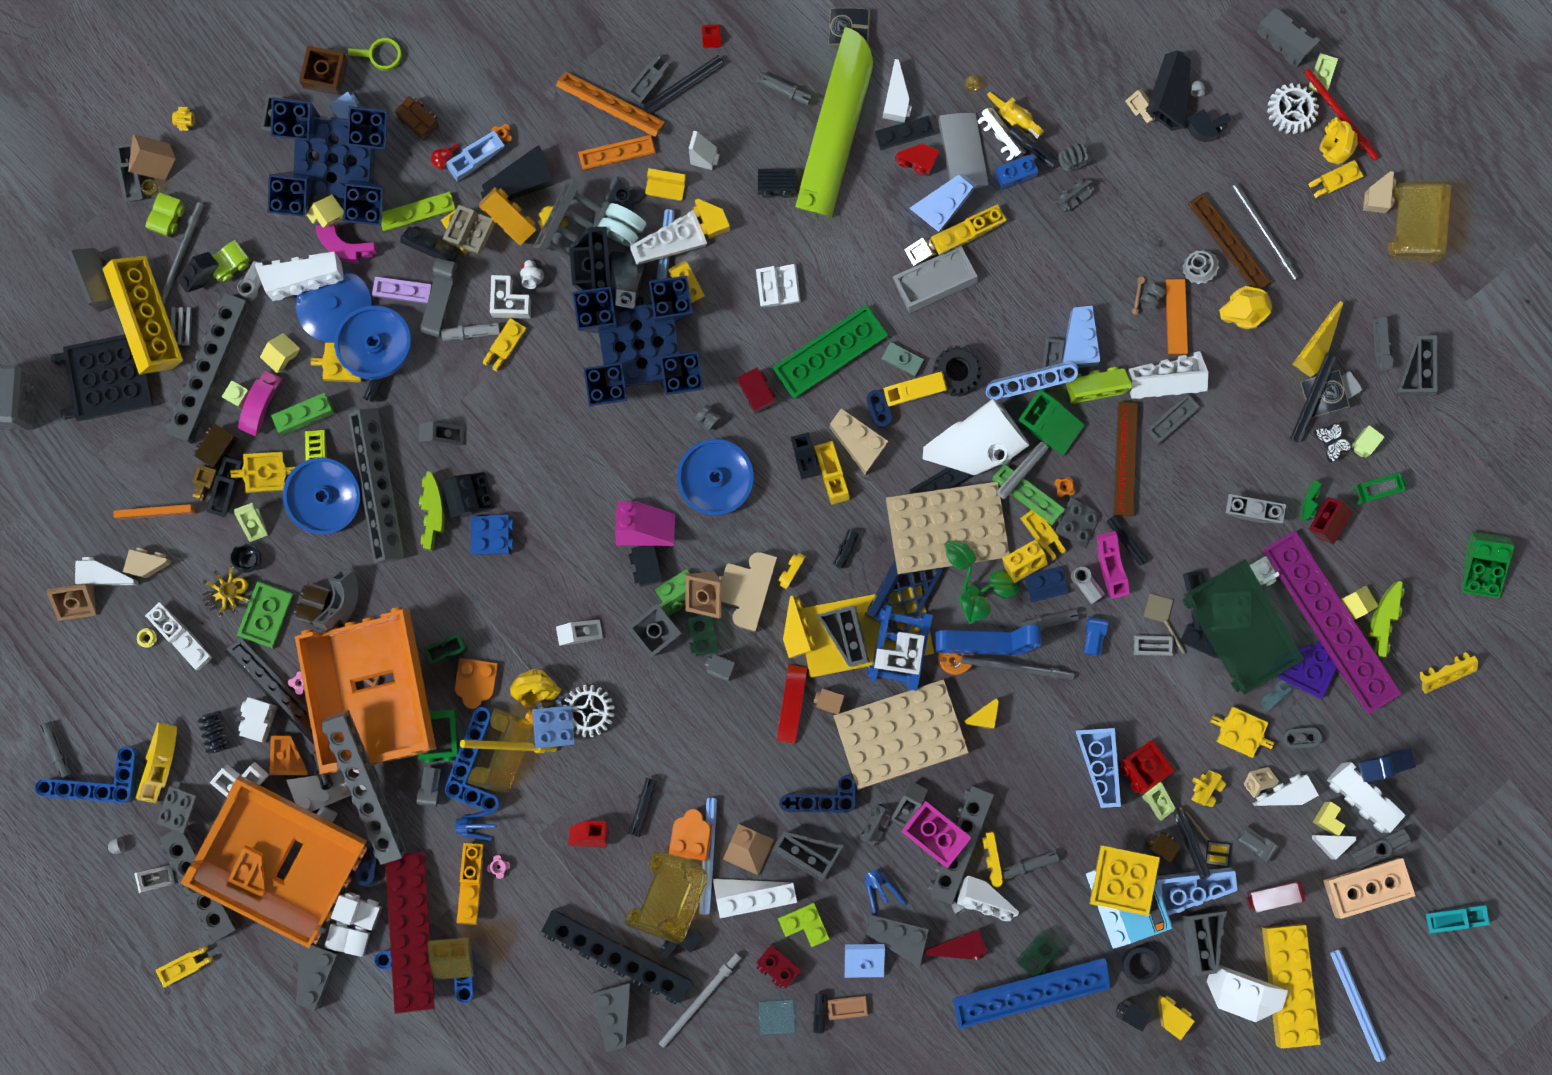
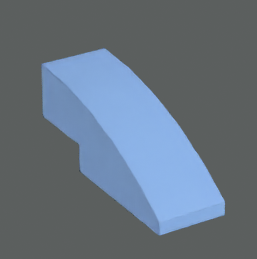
(474, 156)

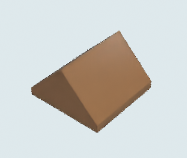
(150, 157)
(703, 594)
(73, 601)

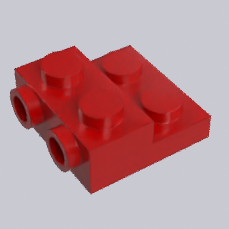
(1145, 767)

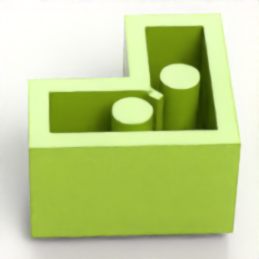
(807, 919)

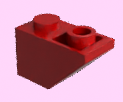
(918, 157)
(589, 834)

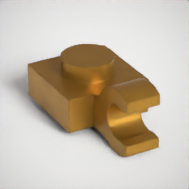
(203, 478)

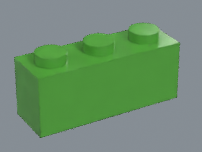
(303, 414)

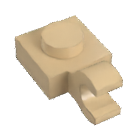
(1138, 103)

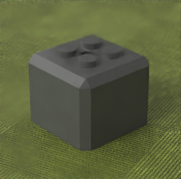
(16, 398)

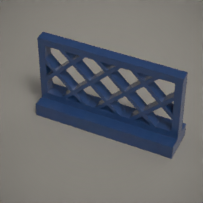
(886, 588)

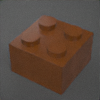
(323, 70)

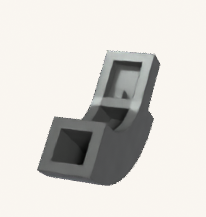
(343, 600)

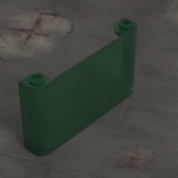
(1243, 627)

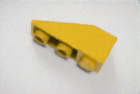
(915, 389)
(796, 634)

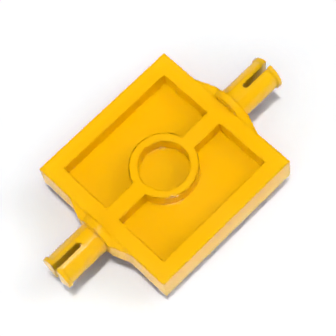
(332, 367)
(263, 472)
(1242, 732)

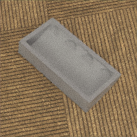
(963, 147)
(935, 279)

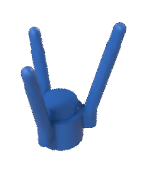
(465, 825)
(875, 880)

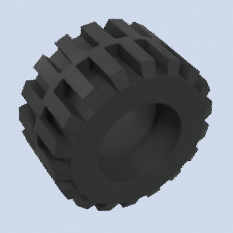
(965, 357)

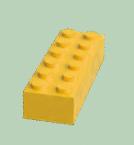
(142, 314)
(1290, 969)

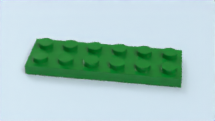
(830, 352)

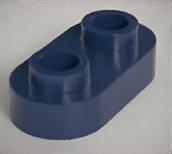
(879, 409)
(366, 866)

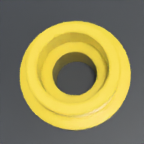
(141, 635)

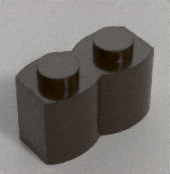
(313, 602)

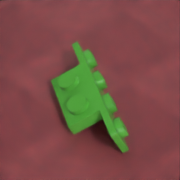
(673, 593)

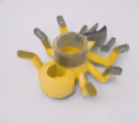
(226, 590)

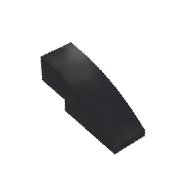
(224, 487)

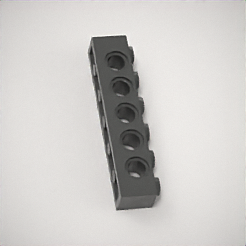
(983, 800)
(227, 922)

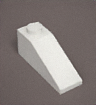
(897, 98)
(702, 152)
(98, 574)

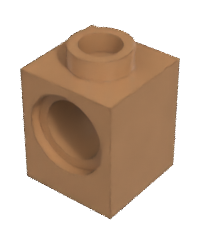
(828, 701)

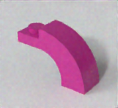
(346, 252)
(257, 402)
(1111, 565)

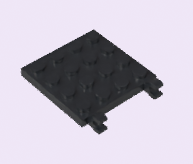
(103, 379)

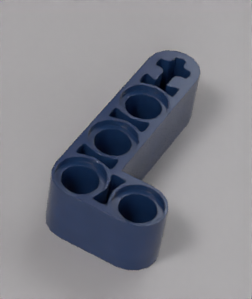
(1386, 765)
(816, 799)

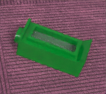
(1380, 488)

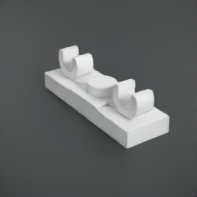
(1001, 134)

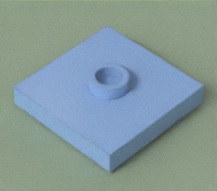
(864, 960)

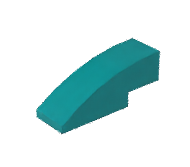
(1458, 918)

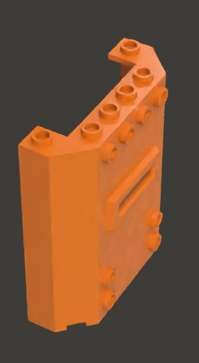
(389, 716)
(271, 826)

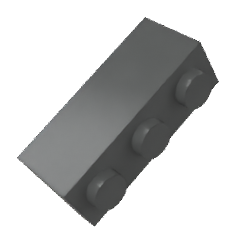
(89, 270)

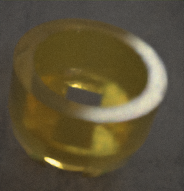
(972, 83)
(149, 187)

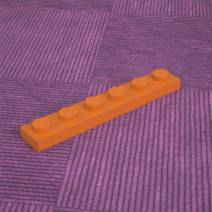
(610, 104)

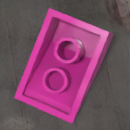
(643, 525)
(936, 834)

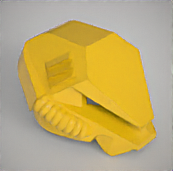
(1346, 141)
(1247, 307)
(534, 687)

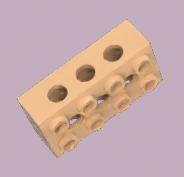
(1380, 895)

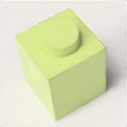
(236, 394)
(1367, 441)

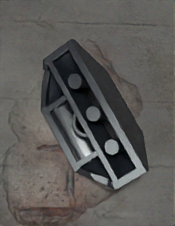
(590, 259)

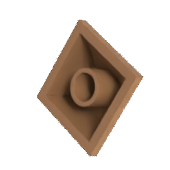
(748, 849)

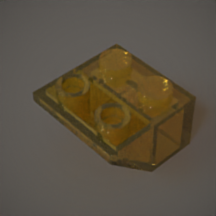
(451, 958)

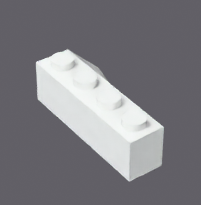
(299, 275)
(1169, 378)
(1365, 798)
(747, 896)

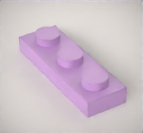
(401, 290)

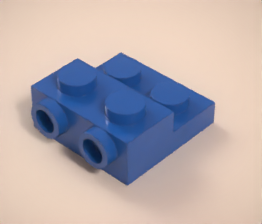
(491, 535)

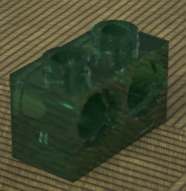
(706, 635)
(1033, 951)

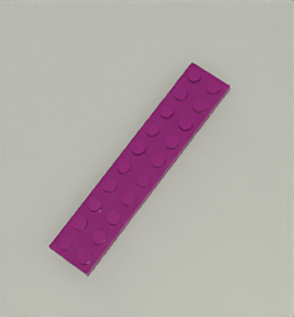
(1331, 622)

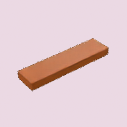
(617, 153)
(1176, 317)
(154, 512)

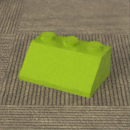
(1098, 385)

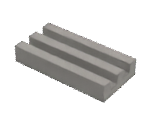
(181, 310)
(1137, 645)

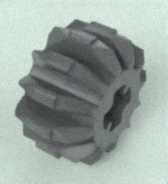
(1074, 157)

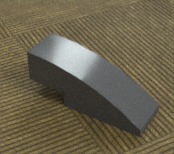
(129, 181)

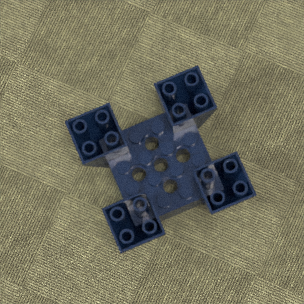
(358, 136)
(597, 314)

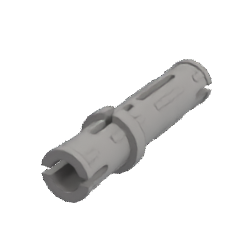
(470, 331)

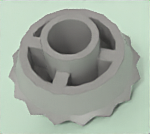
(1200, 266)

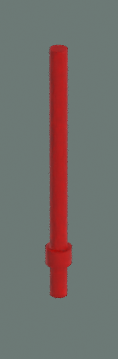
(1364, 143)

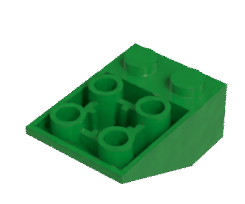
(1050, 422)
(1486, 564)

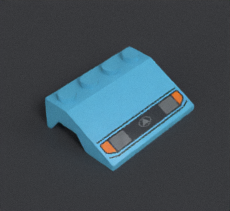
(1129, 927)

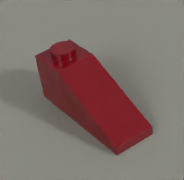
(963, 947)

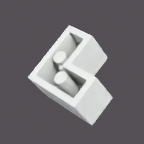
(505, 304)
(905, 657)
(258, 719)
(227, 775)
(353, 910)

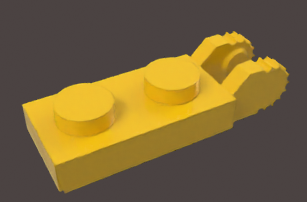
(1337, 178)
(505, 343)
(1042, 533)
(993, 859)
(182, 967)

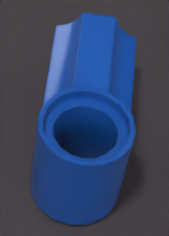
(1096, 630)

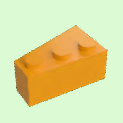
(508, 215)

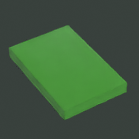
(265, 615)

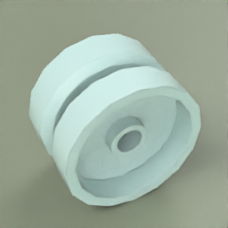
(622, 224)

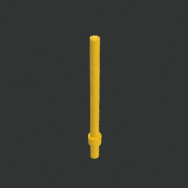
(505, 746)

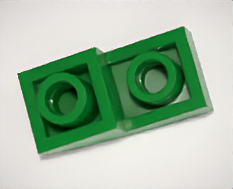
(1308, 506)

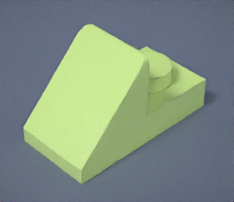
(251, 522)
(1159, 801)

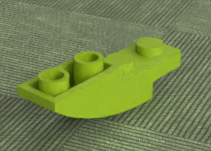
(431, 502)
(1387, 610)

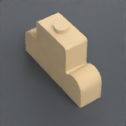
(747, 589)

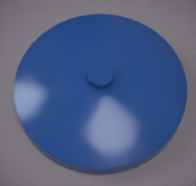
(324, 308)
(373, 342)
(715, 477)
(321, 495)

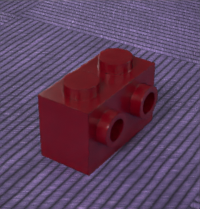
(756, 390)
(1330, 520)
(777, 966)

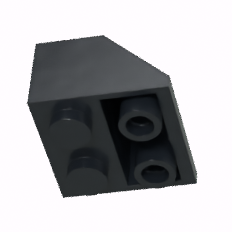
(467, 495)

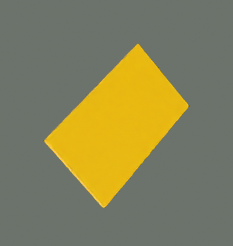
(827, 658)

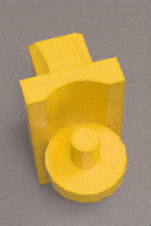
(1205, 787)

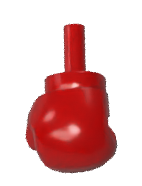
(441, 156)

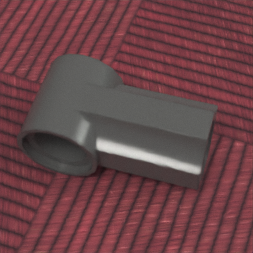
(428, 792)
(1262, 847)

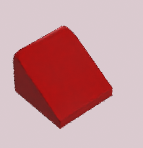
(711, 36)

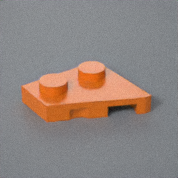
(285, 757)
(249, 871)

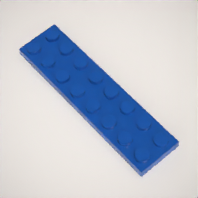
(1031, 993)

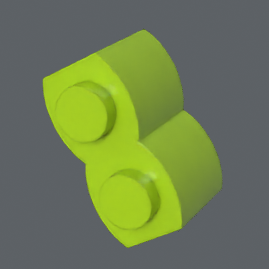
(165, 215)
(230, 259)

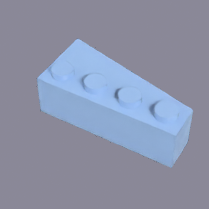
(1101, 760)
(1187, 889)

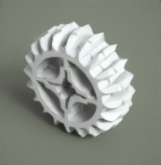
(1287, 103)
(590, 701)

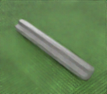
(1022, 470)

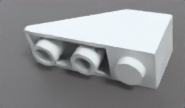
(1293, 793)
(982, 897)

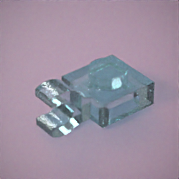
(1270, 700)

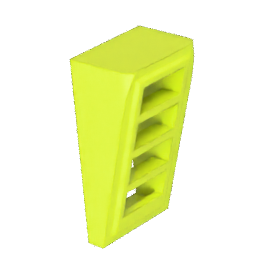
(308, 442)

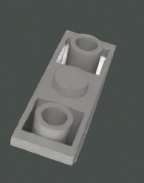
(1255, 509)

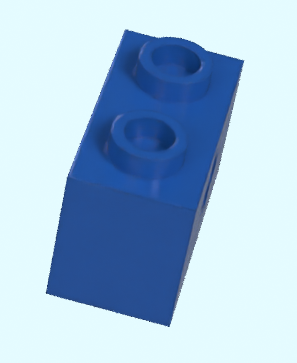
(1016, 172)

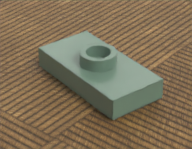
(902, 359)

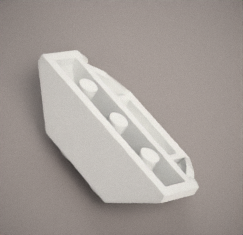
(1245, 994)

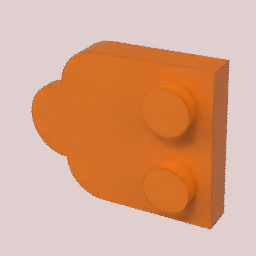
(475, 681)
(691, 836)

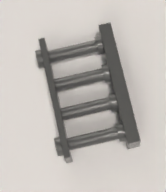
(562, 209)

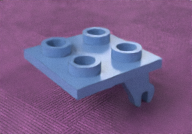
(553, 725)

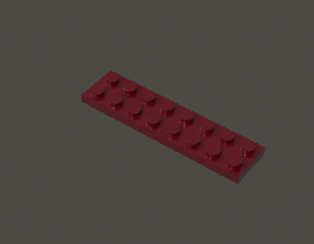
(409, 934)

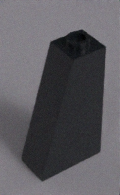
(1170, 91)
(522, 176)
(625, 278)

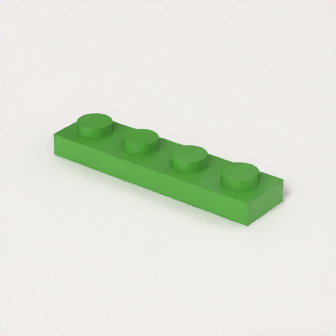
(1031, 497)

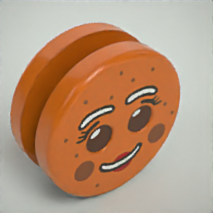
(951, 663)

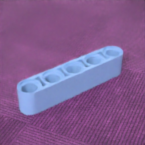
(1039, 374)

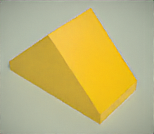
(985, 716)

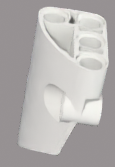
(977, 441)

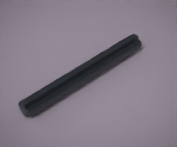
(683, 84)
(1313, 397)

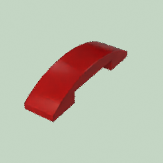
(791, 704)

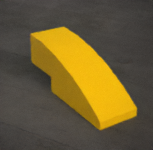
(831, 473)

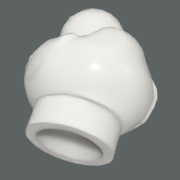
(531, 274)

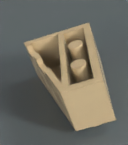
(858, 439)

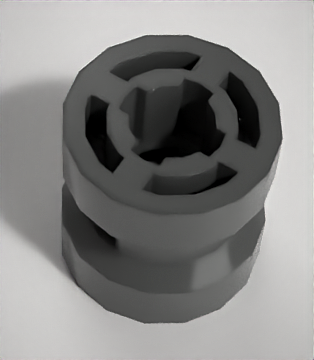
(1152, 296)
(707, 417)

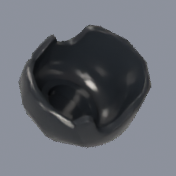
(245, 558)

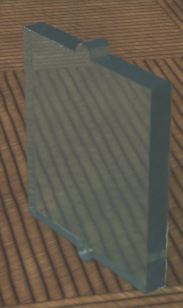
(776, 1017)

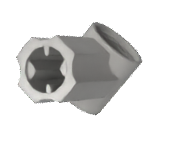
(250, 280)
(1088, 586)

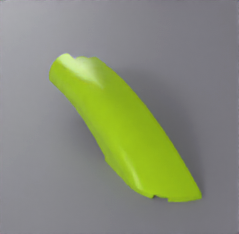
(836, 125)

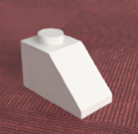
(579, 632)

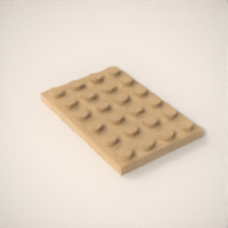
(930, 519)
(900, 734)

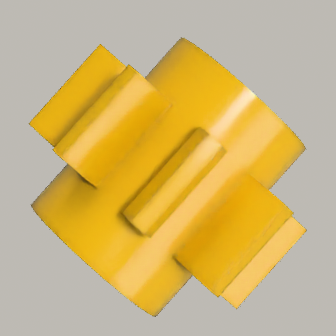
(183, 118)

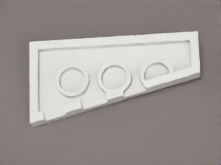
(670, 240)
(309, 795)

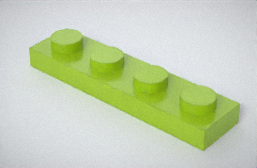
(417, 212)

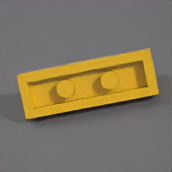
(1449, 673)

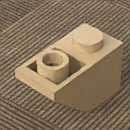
(1379, 195)
(144, 564)

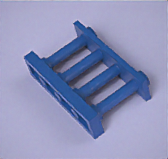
(922, 623)

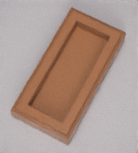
(847, 1007)

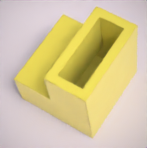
(325, 211)
(279, 352)
(1359, 602)
(1326, 819)

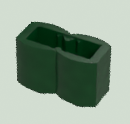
(450, 647)

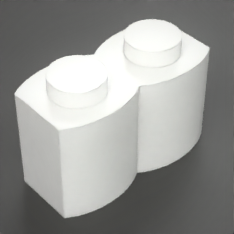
(347, 939)

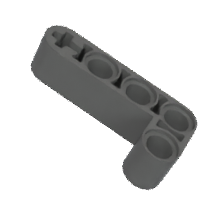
(440, 296)

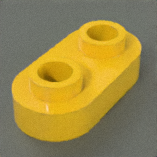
(787, 577)

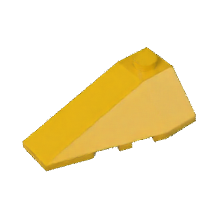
(1315, 350)

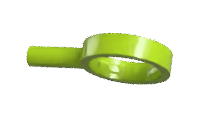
(369, 53)

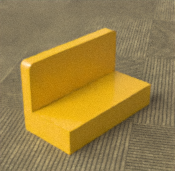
(665, 184)

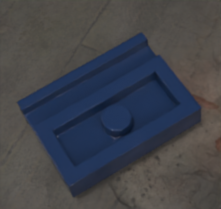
(1046, 584)

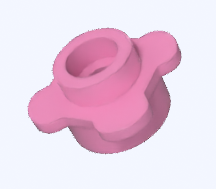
(294, 683)
(503, 867)

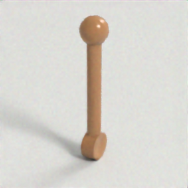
(1140, 281)

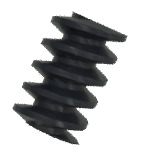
(213, 732)

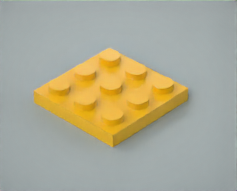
(1124, 880)

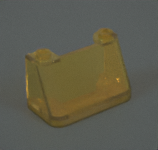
(1421, 221)
(505, 763)
(671, 897)

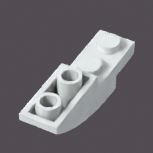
(179, 636)

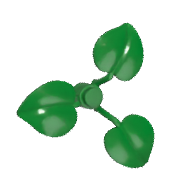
(975, 606)

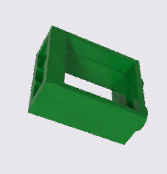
(447, 756)

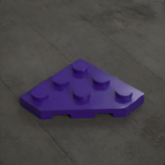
(1312, 673)

